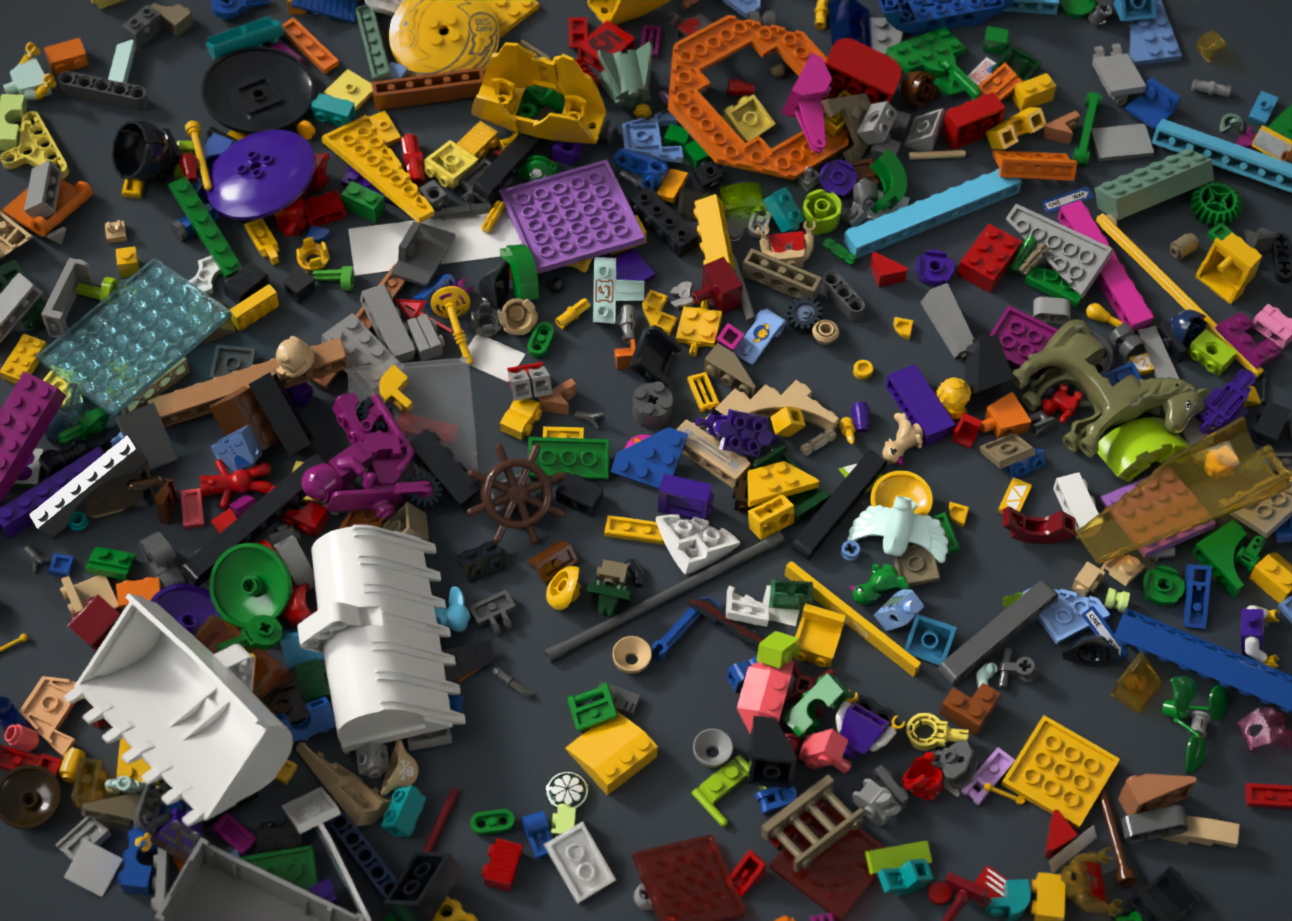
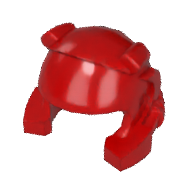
(297, 608)
(924, 778)

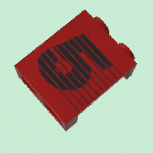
(606, 38)

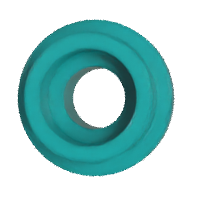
(78, 516)

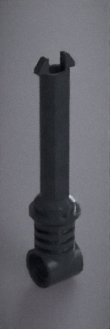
(54, 461)

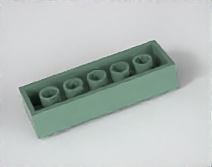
(1154, 183)

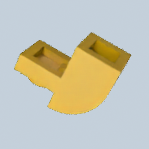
(390, 387)

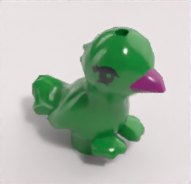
(882, 581)

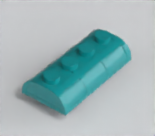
(245, 36)

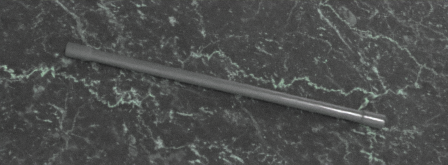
(563, 647)

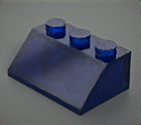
(850, 21)

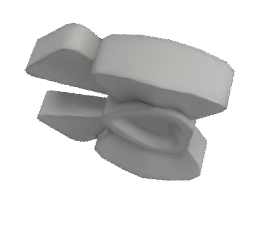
(684, 291)

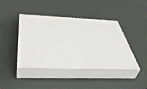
(579, 862)

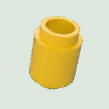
(70, 764)

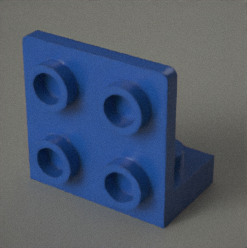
(1154, 104)

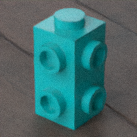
(333, 110)
(784, 210)
(403, 811)

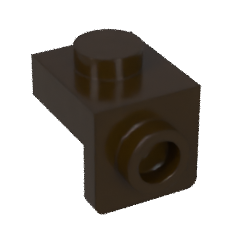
(739, 493)

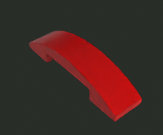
(14, 757)

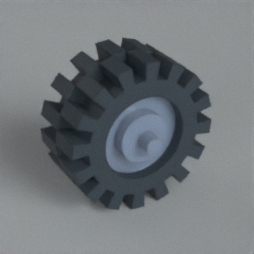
(804, 314)

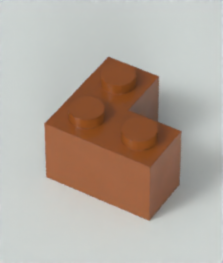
(970, 712)

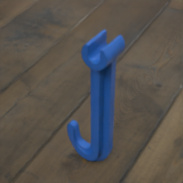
(677, 631)

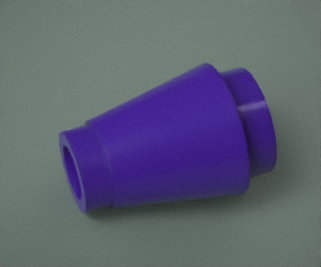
(861, 414)

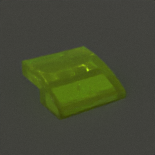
(741, 197)

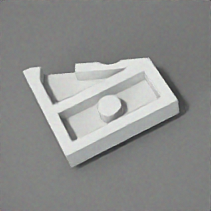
(746, 609)

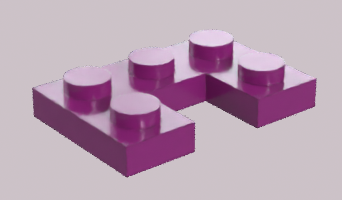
(1236, 330)

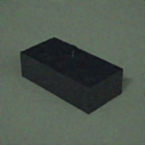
(281, 412)

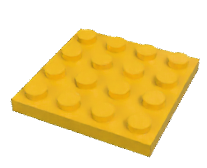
(1060, 771)

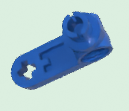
(653, 170)

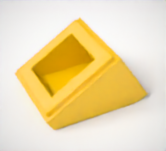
(1253, 398)

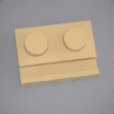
(1123, 568)

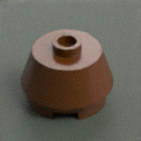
(918, 88)

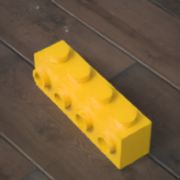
(713, 230)

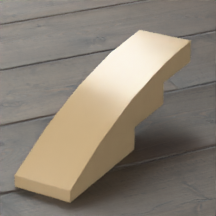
(1207, 832)

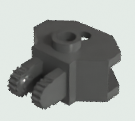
(955, 762)

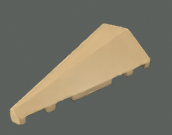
(355, 798)

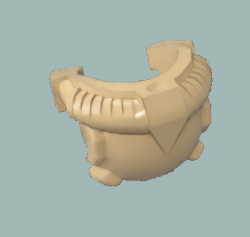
(518, 317)
(294, 358)

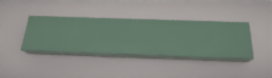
(373, 43)

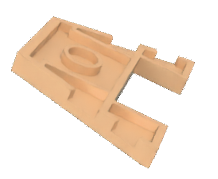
(48, 709)

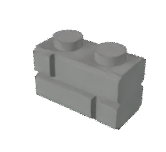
(424, 334)

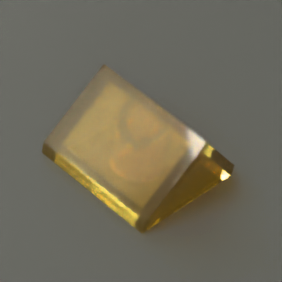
(1136, 684)

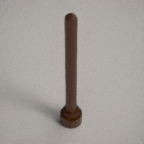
(1125, 875)

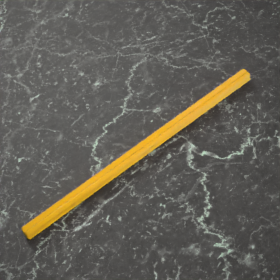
(1175, 291)

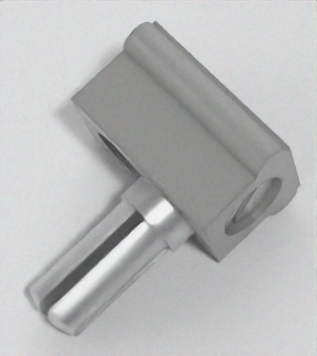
(809, 179)

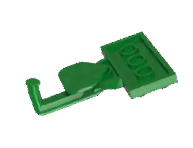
(936, 54)

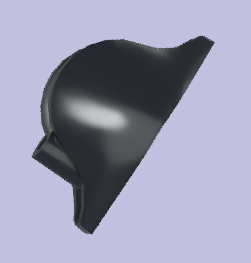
(495, 286)
(1090, 651)

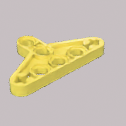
(33, 142)

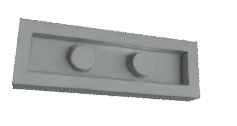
(161, 880)

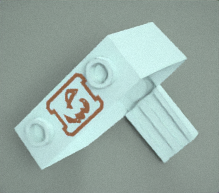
(609, 290)

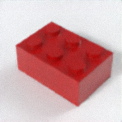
(972, 120)
(988, 258)

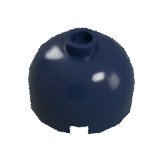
(1188, 326)

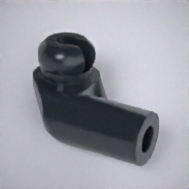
(638, 572)

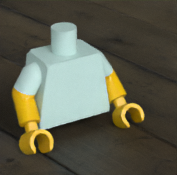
(29, 78)

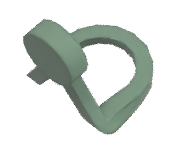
(1236, 123)

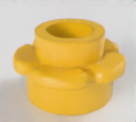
(642, 111)

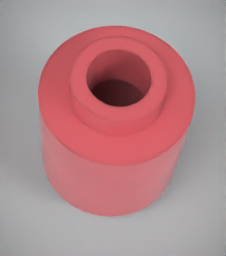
(22, 737)

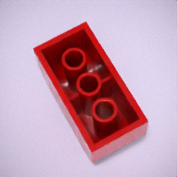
(862, 71)

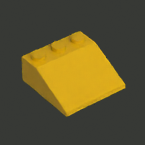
(613, 752)

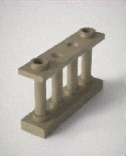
(807, 803)

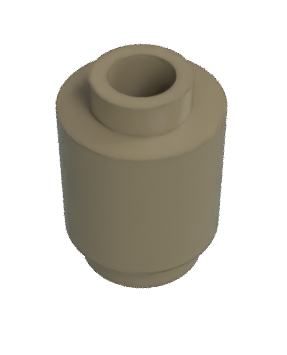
(1184, 246)

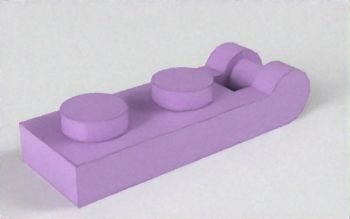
(990, 772)

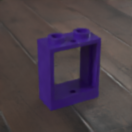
(685, 497)

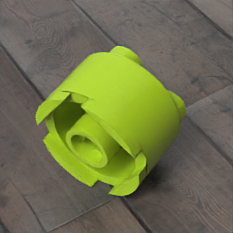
(823, 210)

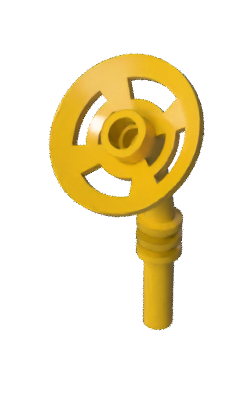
(450, 313)

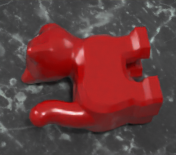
(1062, 402)

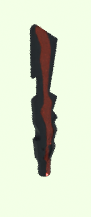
(737, 629)

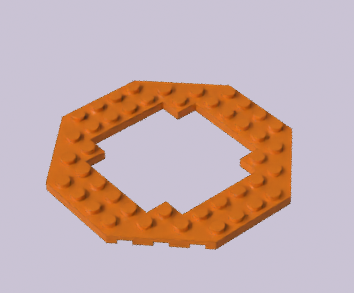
(710, 129)

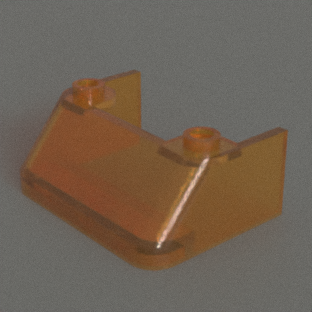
(268, 670)

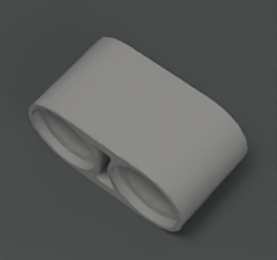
(1051, 310)

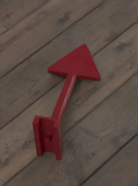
(965, 891)

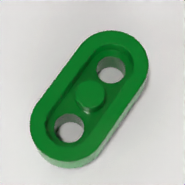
(540, 341)
(492, 821)

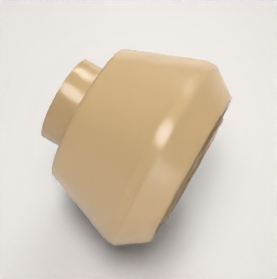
(825, 332)

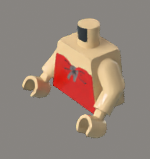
(788, 247)

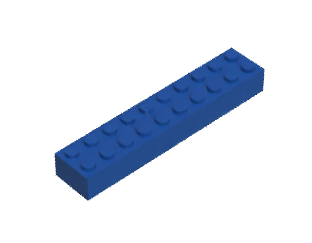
(1206, 659)

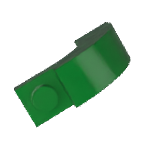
(893, 178)
(523, 271)

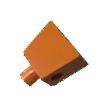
(1006, 417)

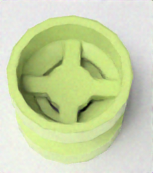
(1116, 600)

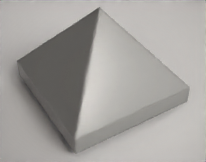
(57, 235)

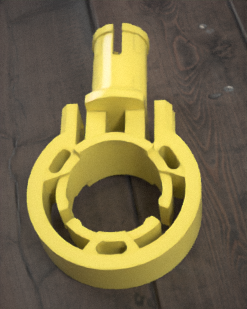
(941, 734)

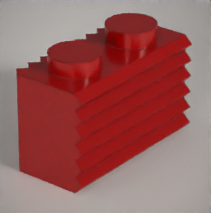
(324, 209)
(502, 865)

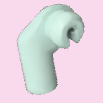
(985, 673)

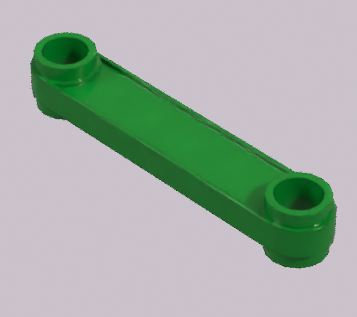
(1093, 102)

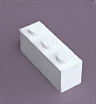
(1075, 498)

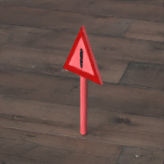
(413, 309)

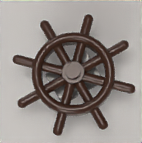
(516, 491)

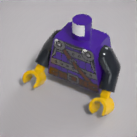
(172, 834)

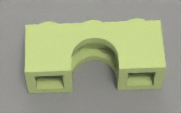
(11, 110)

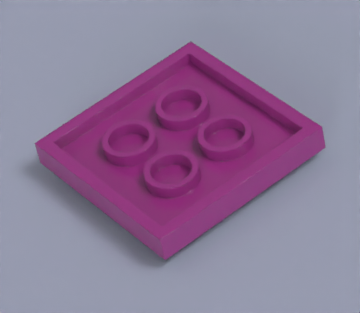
(1021, 335)

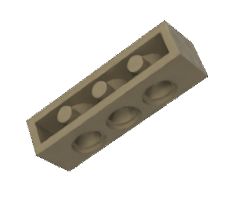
(780, 275)

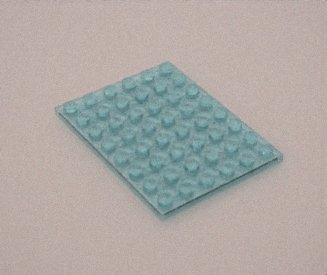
(133, 336)

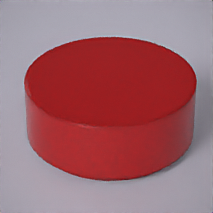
(939, 893)

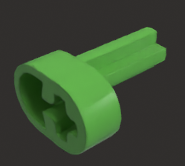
(345, 275)

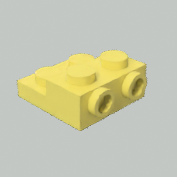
(748, 118)
(449, 164)

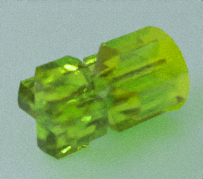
(1008, 600)

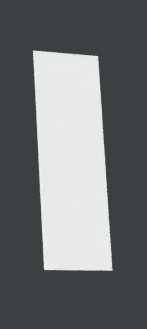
(377, 246)

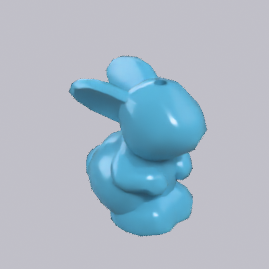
(456, 615)

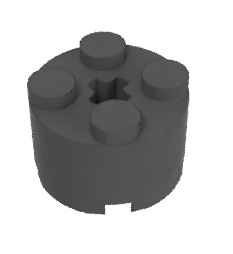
(652, 405)

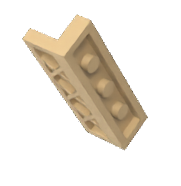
(162, 384)

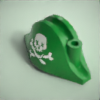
(536, 168)

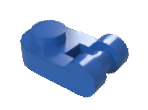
(782, 797)

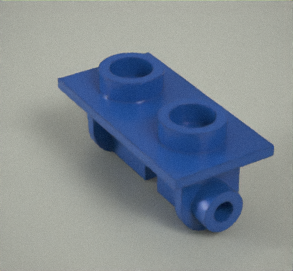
(1027, 465)

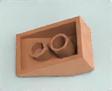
(1154, 792)

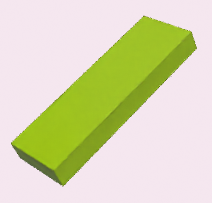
(897, 856)

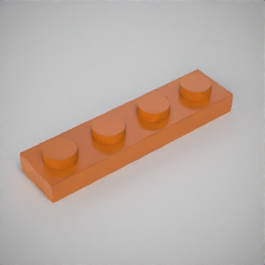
(310, 46)

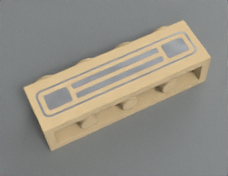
(706, 452)

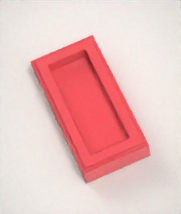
(192, 508)

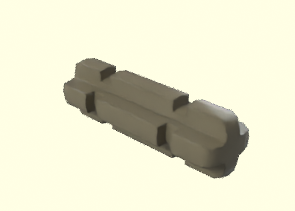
(1033, 259)
(818, 442)

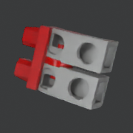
(527, 376)

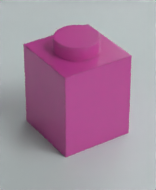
(730, 337)

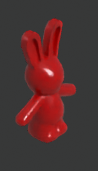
(239, 482)

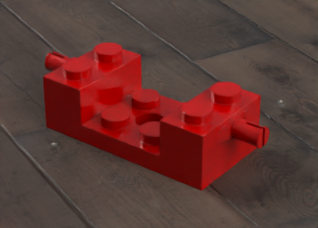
(292, 218)

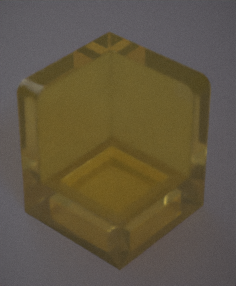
(1209, 44)

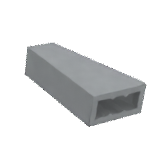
(948, 319)

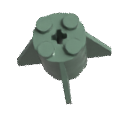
(627, 76)

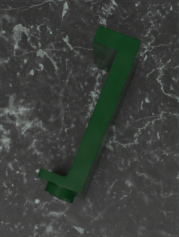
(805, 503)

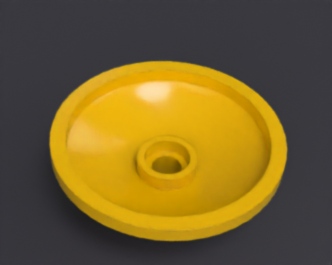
(902, 484)

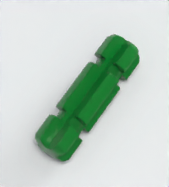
(839, 251)

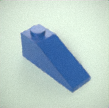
(1196, 595)

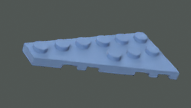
(1153, 40)

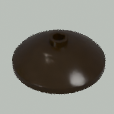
(28, 783)

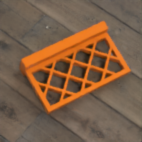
(1035, 165)

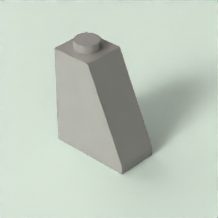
(296, 561)

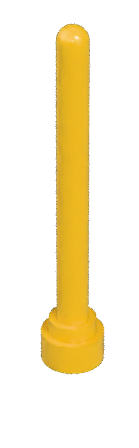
(193, 130)

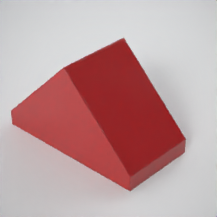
(887, 271)
(1059, 834)
(748, 872)

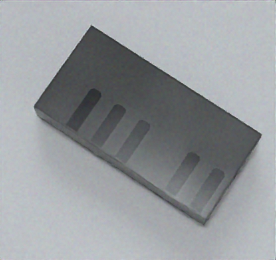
(624, 700)

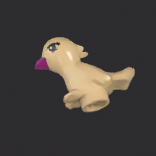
(906, 437)

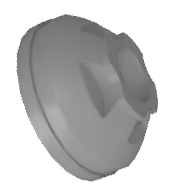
(712, 739)

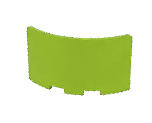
(1137, 444)

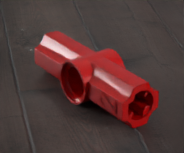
(413, 159)

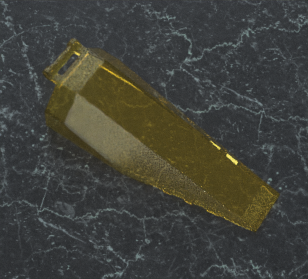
(1187, 491)

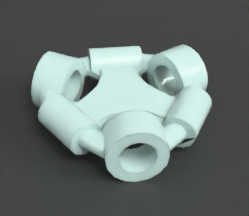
(124, 784)

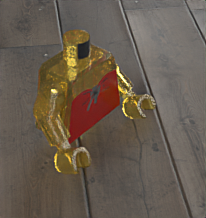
(1085, 883)

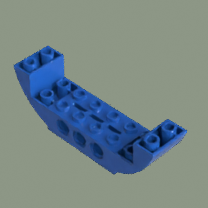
(928, 15)

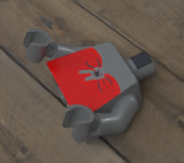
(689, 25)

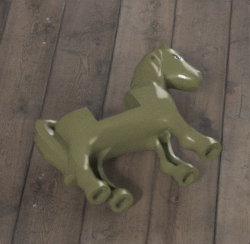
(1075, 358)

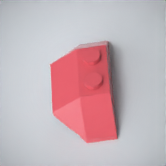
(764, 692)

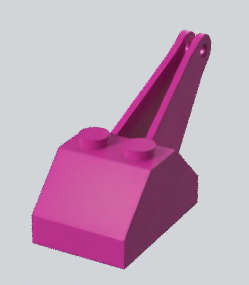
(807, 99)

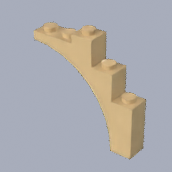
(769, 402)

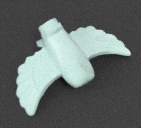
(901, 527)

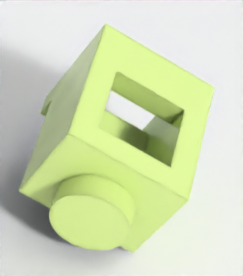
(563, 820)

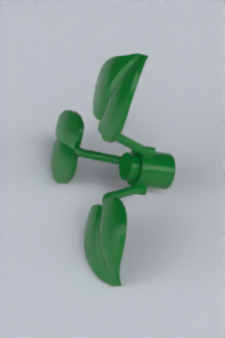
(1184, 692)

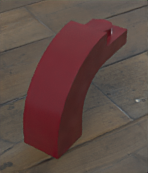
(1039, 529)

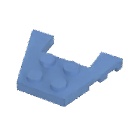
(644, 138)

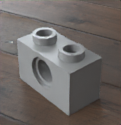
(877, 123)

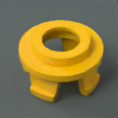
(309, 248)

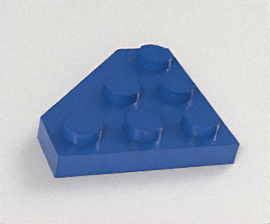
(651, 457)

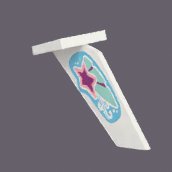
(311, 812)

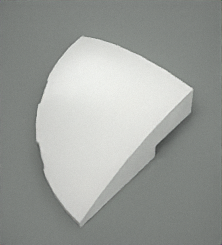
(694, 542)

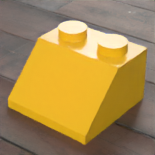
(1274, 576)

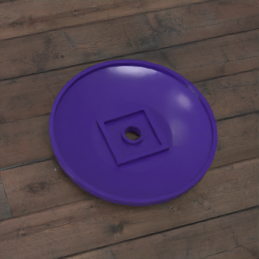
(251, 193)

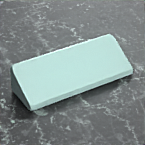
(122, 61)

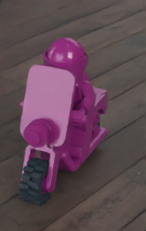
(375, 447)

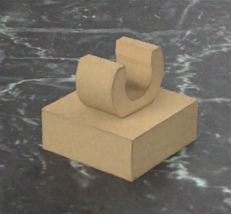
(115, 231)

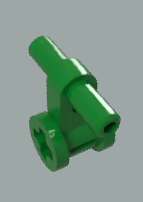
(1250, 553)

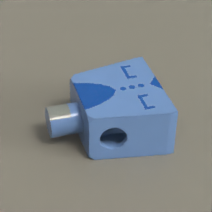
(238, 449)

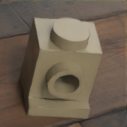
(612, 573)

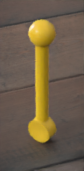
(23, 637)
(1018, 799)

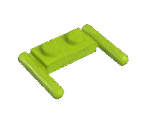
(720, 784)

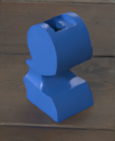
(737, 673)

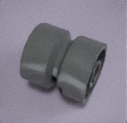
(766, 18)
(1126, 341)

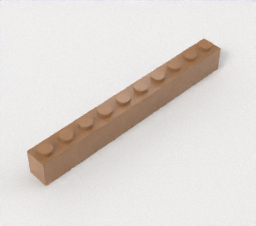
(196, 399)

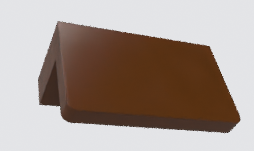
(553, 560)

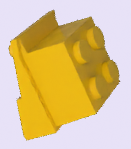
(1229, 267)

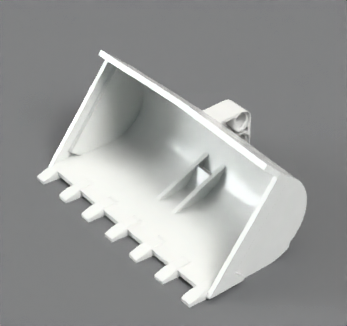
(380, 636)
(183, 711)

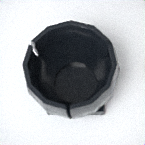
(144, 152)

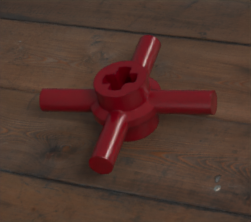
(798, 684)

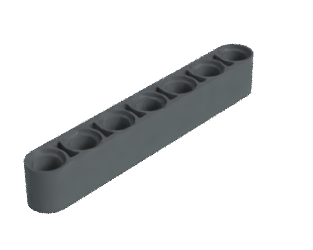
(998, 632)

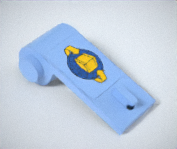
(759, 335)

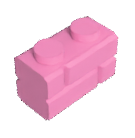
(1274, 325)

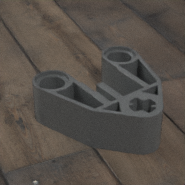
(160, 558)

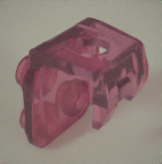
(1272, 730)

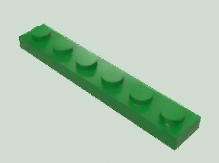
(205, 227)

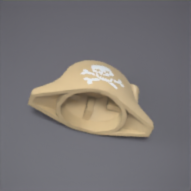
(402, 770)

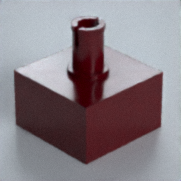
(720, 286)

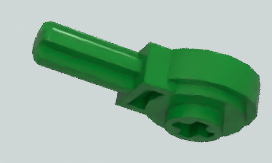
(87, 426)
(261, 633)

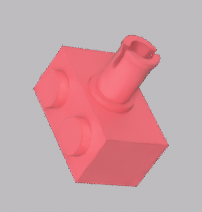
(825, 750)

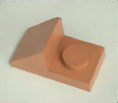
(1061, 128)
(557, 401)

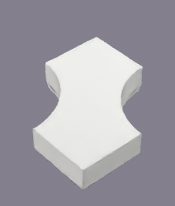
(206, 275)

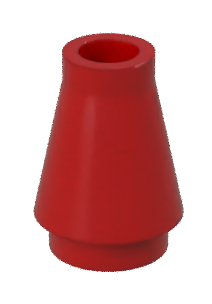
(739, 88)
(188, 164)

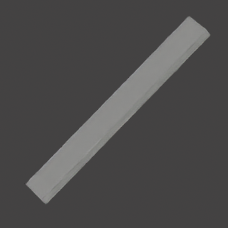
(1164, 368)

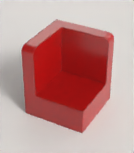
(966, 431)

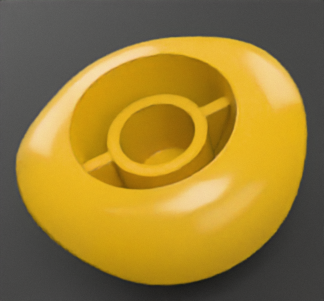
(563, 588)

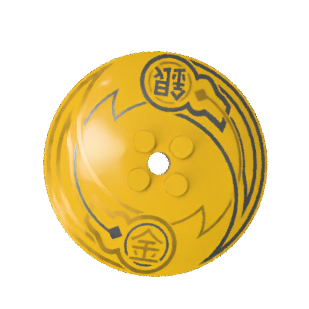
(424, 51)

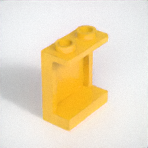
(819, 635)

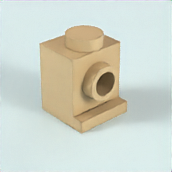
(1087, 579)

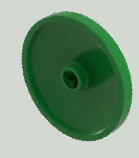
(250, 583)

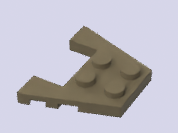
(853, 111)

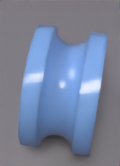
(854, 546)

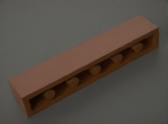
(427, 88)

